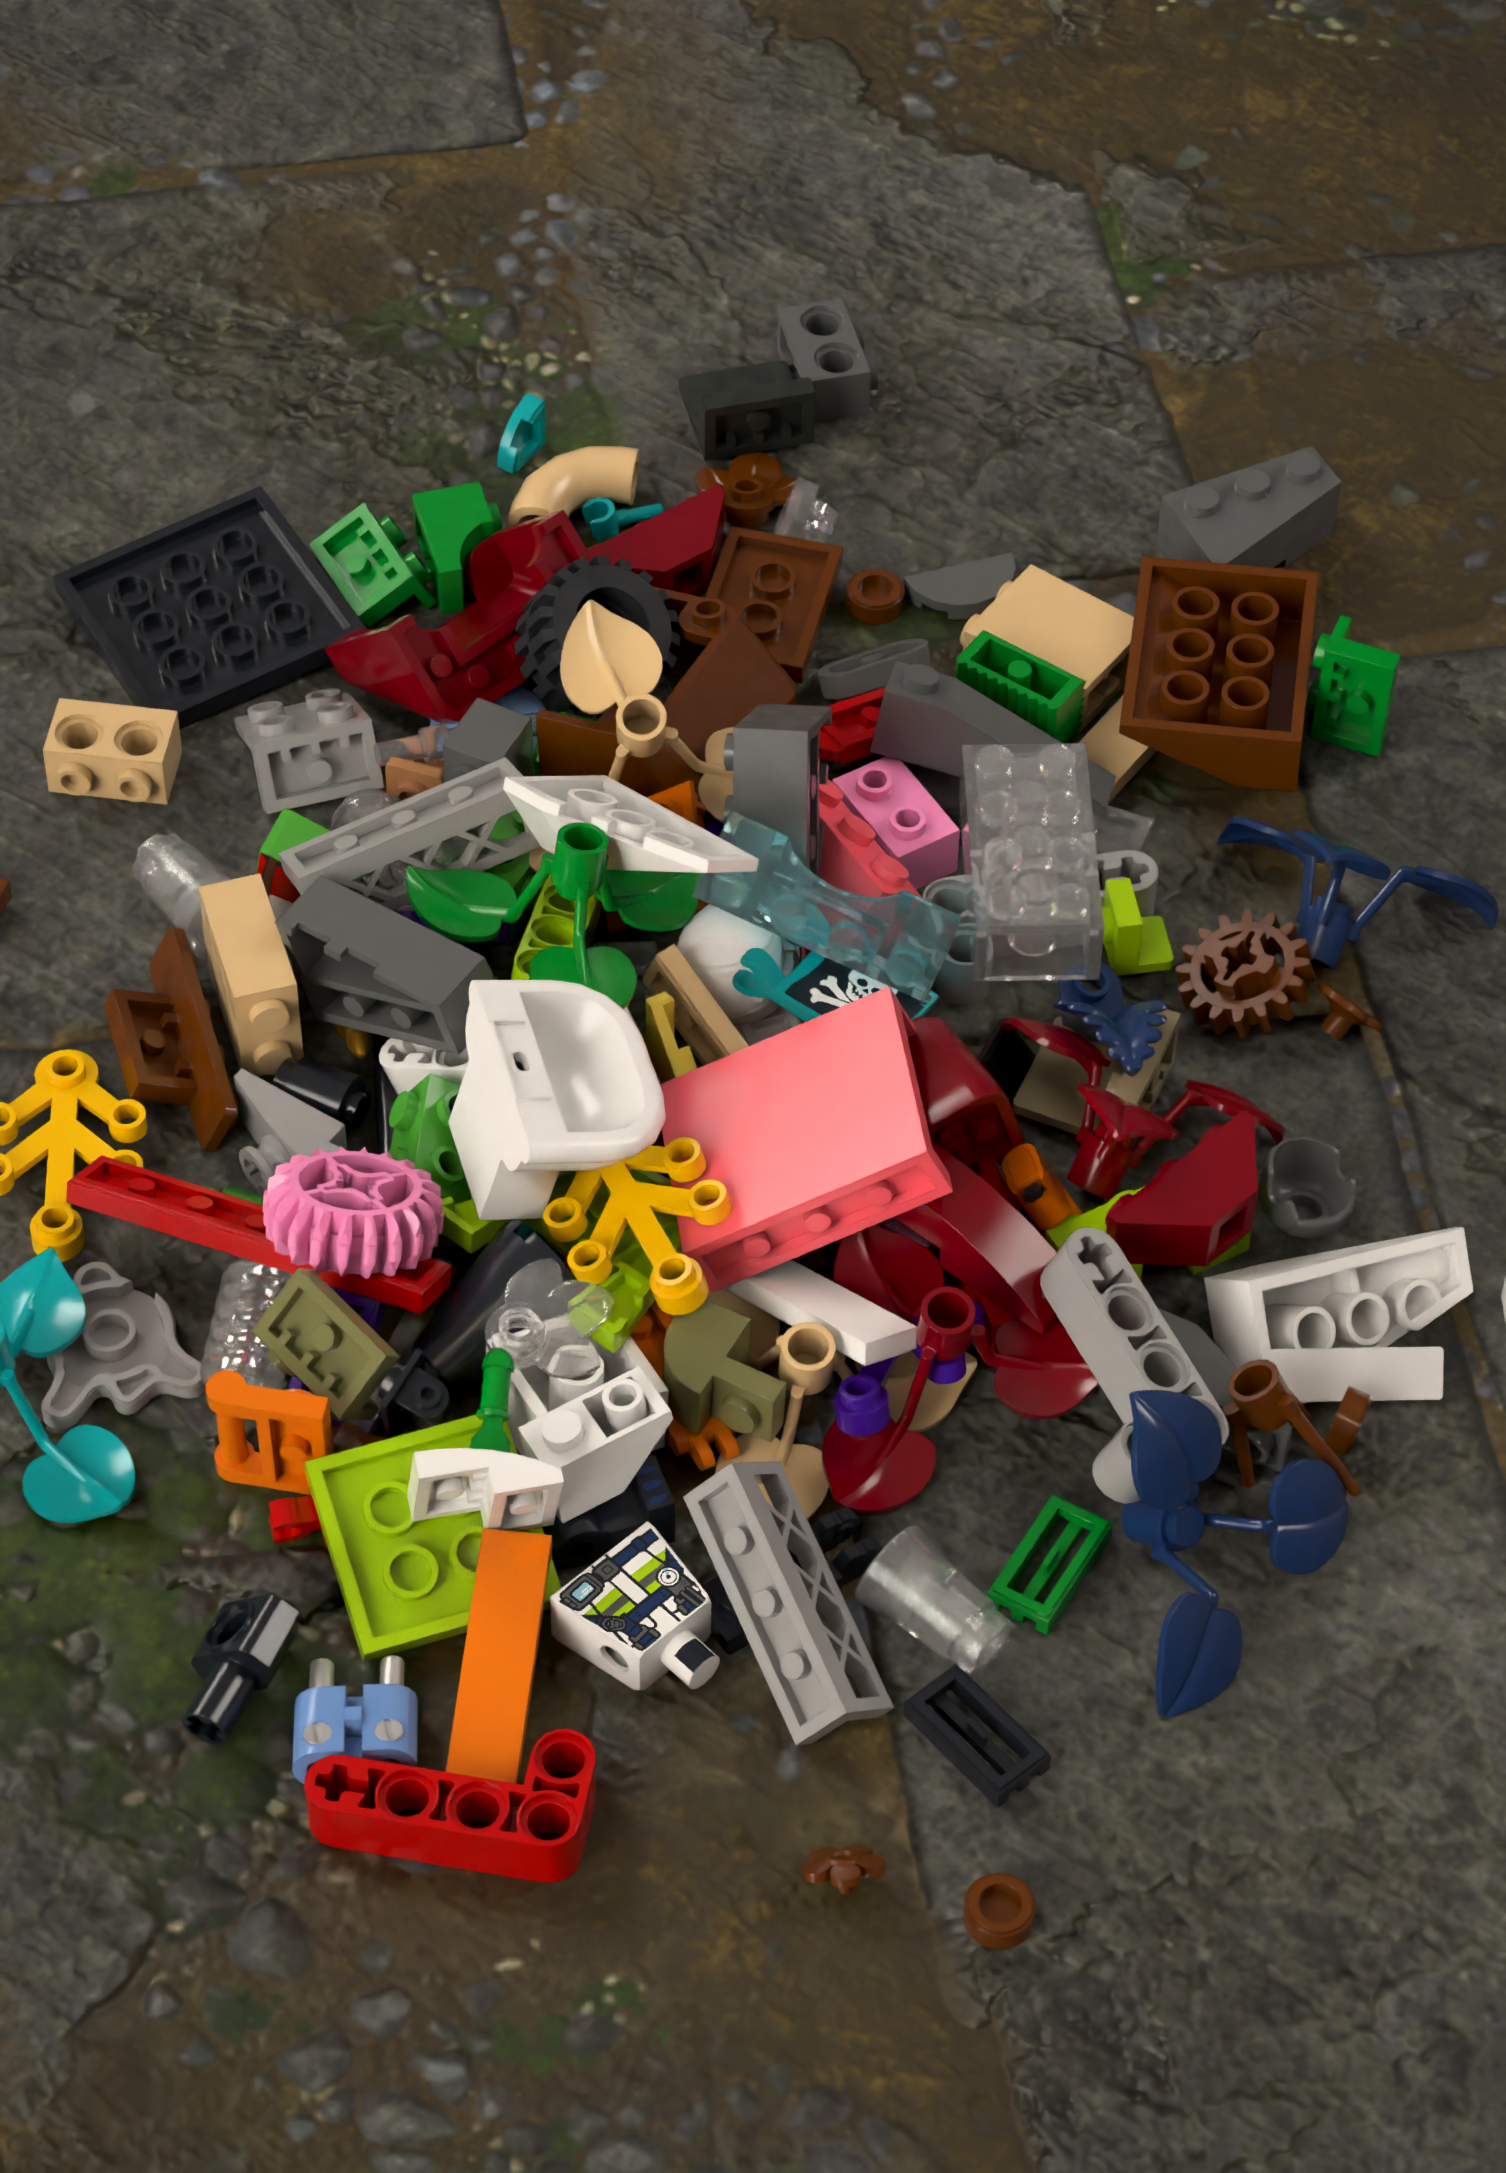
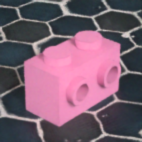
(904, 818)

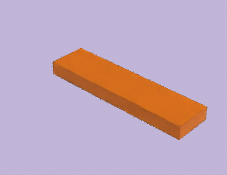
(500, 1655)

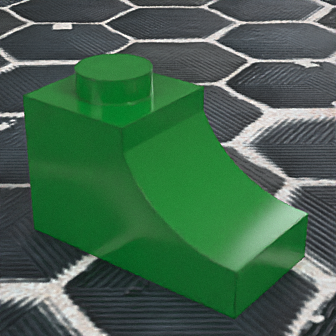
(445, 530)

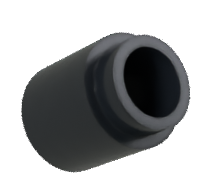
(326, 1089)

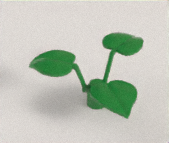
(474, 903)

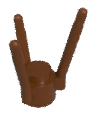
(1268, 1404)

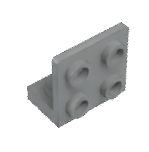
(310, 749)

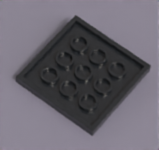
(208, 608)

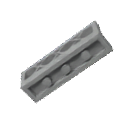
(412, 827)
(780, 1600)

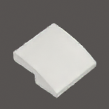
(504, 1486)

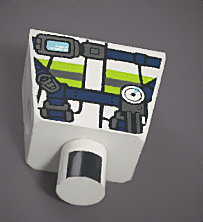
(638, 1614)

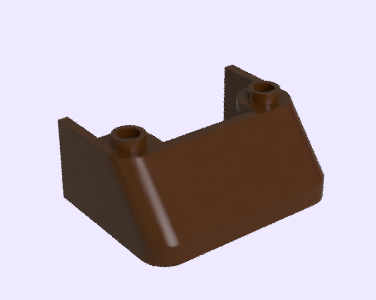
(722, 681)

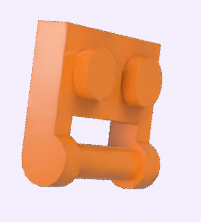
(290, 1431)

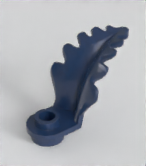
(1104, 1019)

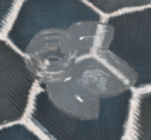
(558, 1320)

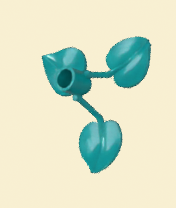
(89, 1467)

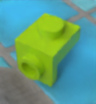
(1132, 941)

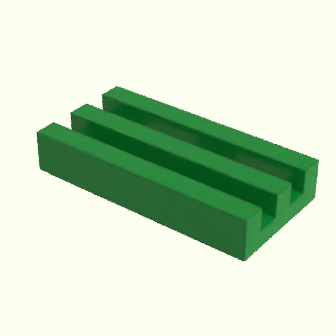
(1026, 1604)

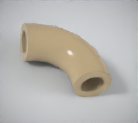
(576, 478)

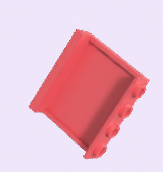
(807, 1137)

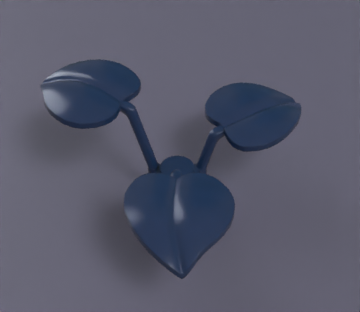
(1327, 922)
(1172, 1450)

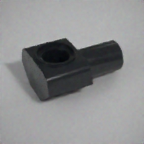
(235, 1660)

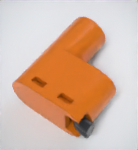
(1037, 1187)

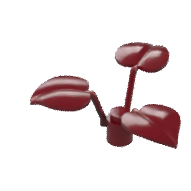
(1107, 1150)
(1034, 1374)

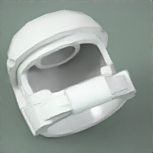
(714, 948)

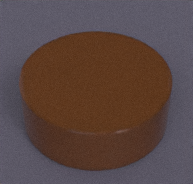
(875, 596)
(1348, 1421)
(999, 1911)

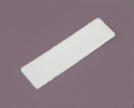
(1378, 1371)

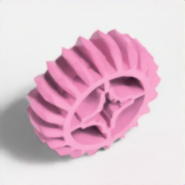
(353, 1212)

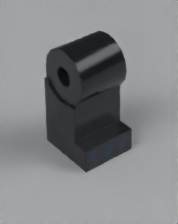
(606, 1525)

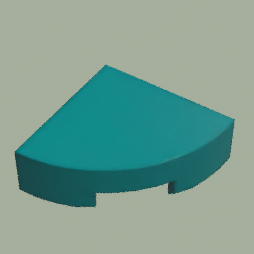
(523, 434)

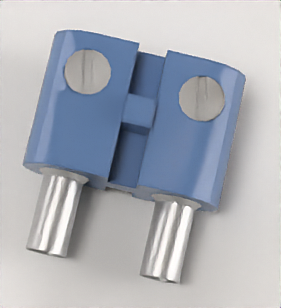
(370, 1726)

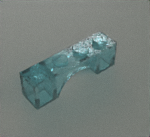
(885, 938)

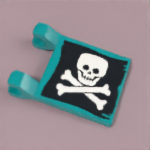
(815, 985)

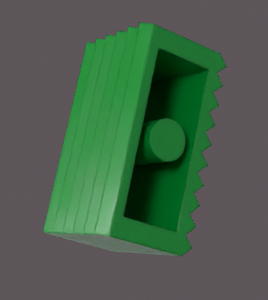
(1023, 684)

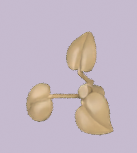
(619, 663)
(806, 1366)

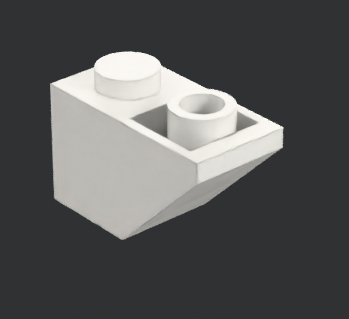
(599, 1439)

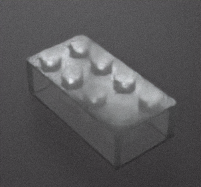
(1030, 862)

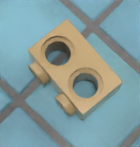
(112, 751)

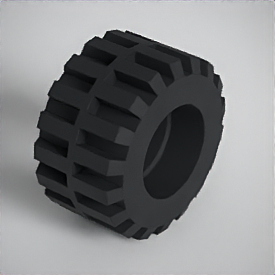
(559, 601)

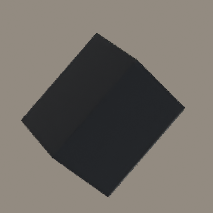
(1007, 1059)

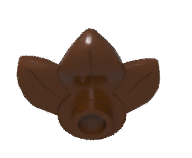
(750, 487)

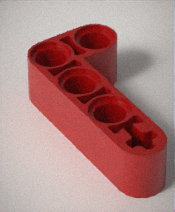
(345, 1787)

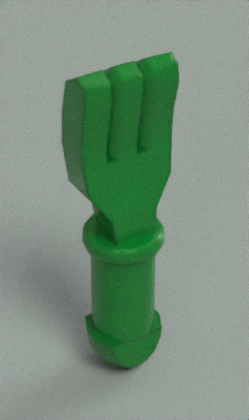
(494, 1401)

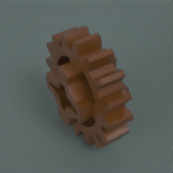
(1245, 973)

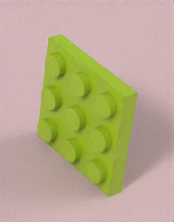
(396, 1575)

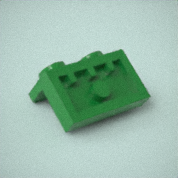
(370, 566)
(1353, 691)

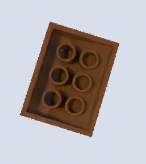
(1221, 668)

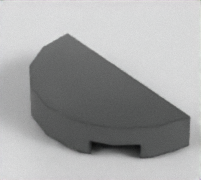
(962, 587)

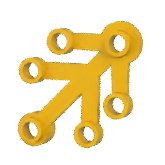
(65, 1083)
(675, 1278)

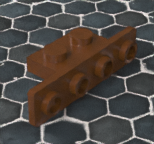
(170, 1043)

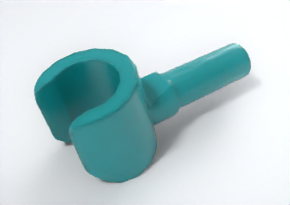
(605, 521)

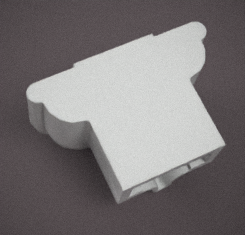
(548, 1090)

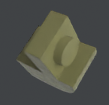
(710, 1375)

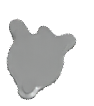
(122, 1353)

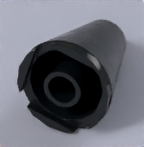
(455, 1335)

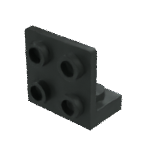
(749, 409)

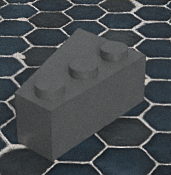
(1252, 514)
(779, 774)
(379, 968)

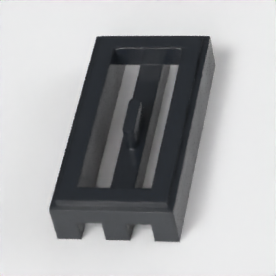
(959, 1753)

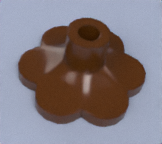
(1344, 1014)

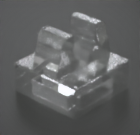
(805, 515)

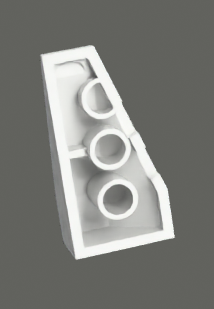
(638, 830)
(1339, 1296)

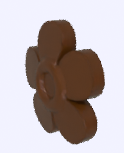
(843, 1866)

